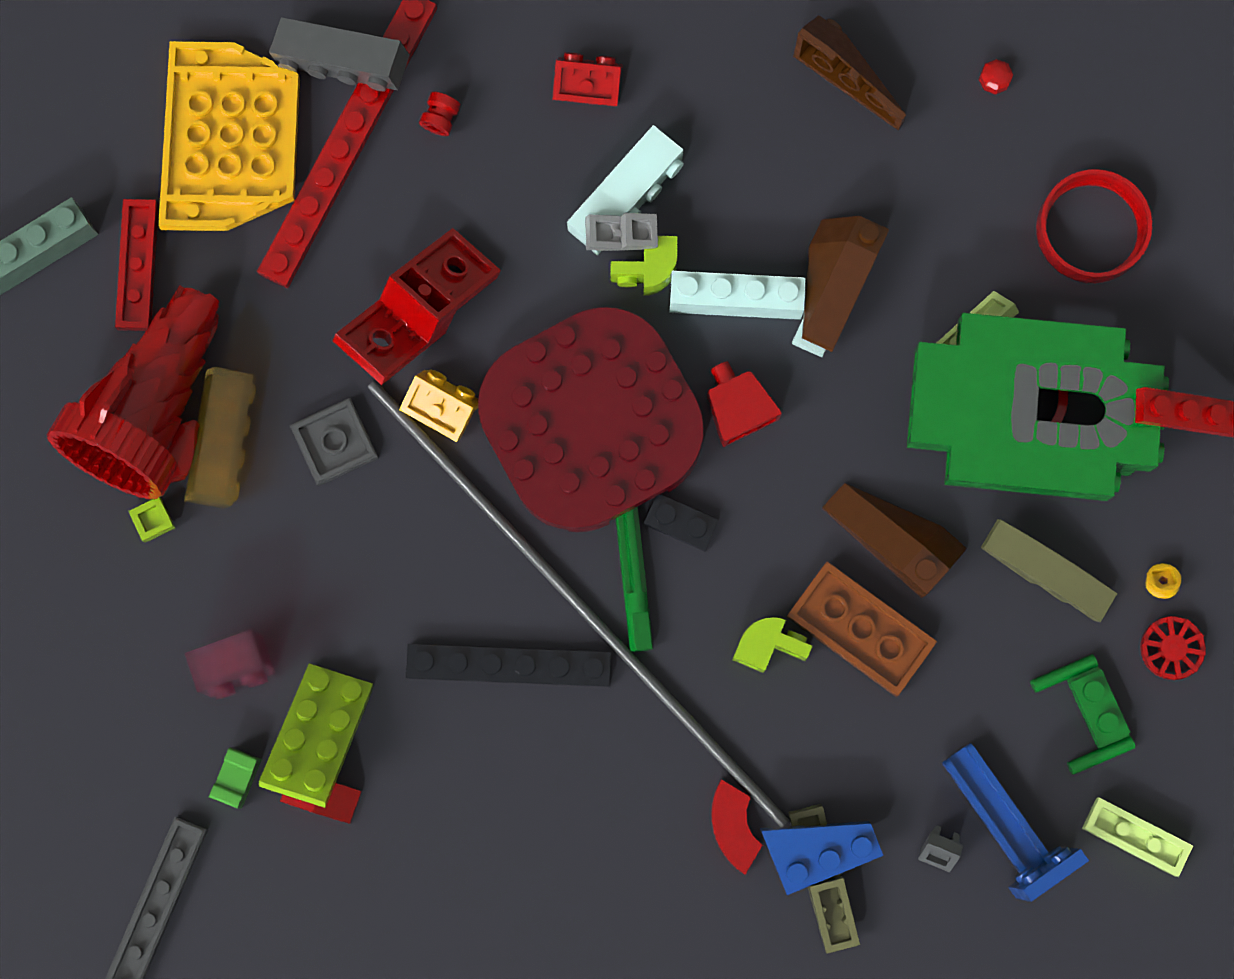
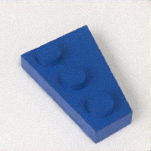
(819, 852)

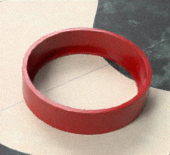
(1124, 189)

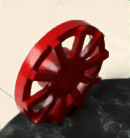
(1173, 648)

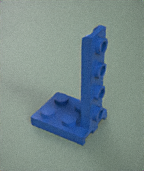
(1036, 866)

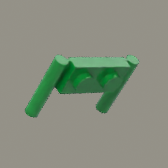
(1097, 708)

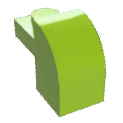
(653, 272)
(765, 636)

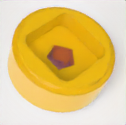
(1163, 580)

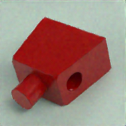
(739, 404)

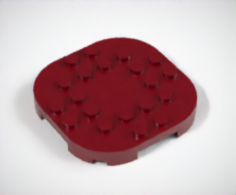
(591, 419)

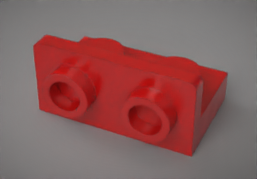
(587, 79)

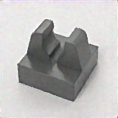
(941, 851)

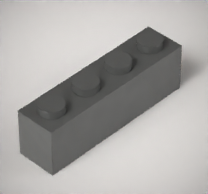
(339, 54)

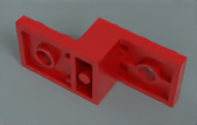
(416, 306)

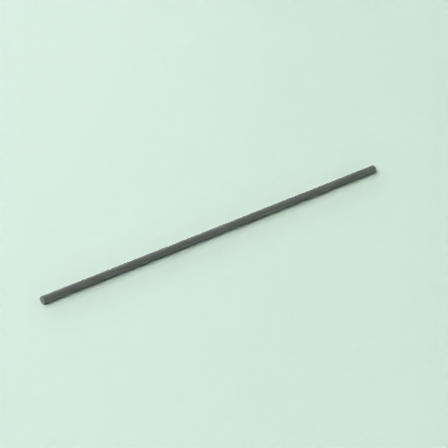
(580, 606)

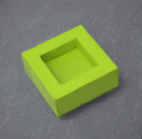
(151, 519)

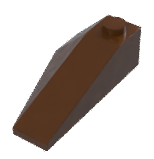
(834, 57)
(837, 270)
(903, 541)

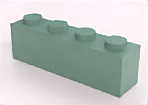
(43, 243)

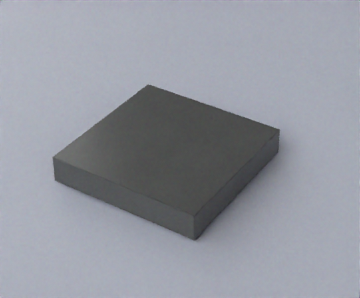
(334, 442)

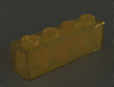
(220, 438)

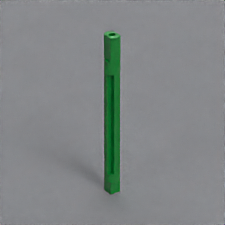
(634, 581)

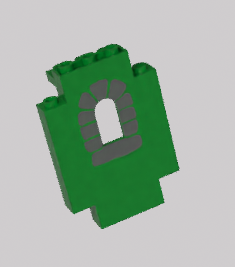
(984, 402)

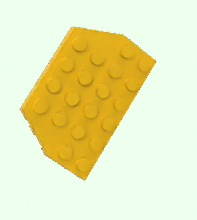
(226, 137)

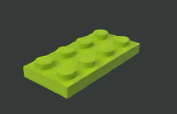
(316, 735)

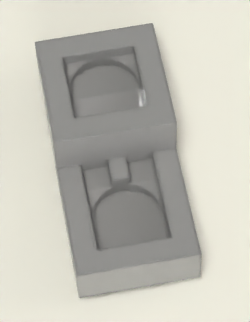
(621, 232)

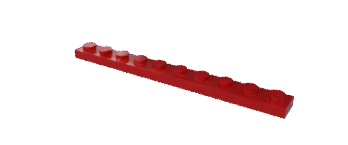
(339, 155)

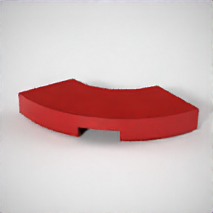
(731, 826)

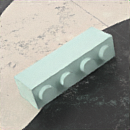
(631, 181)
(737, 295)

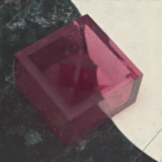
(230, 664)

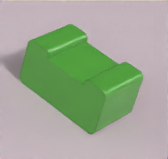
(235, 778)

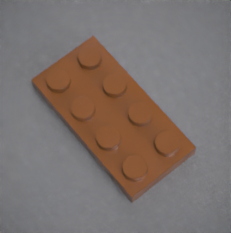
(861, 629)

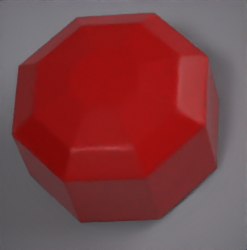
(996, 76)

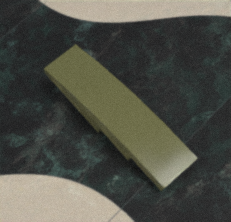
(1048, 570)
(830, 895)

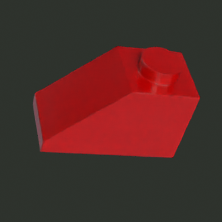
(339, 806)

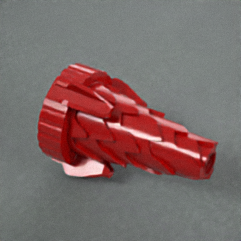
(130, 419)

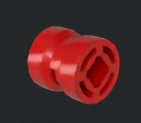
(439, 114)

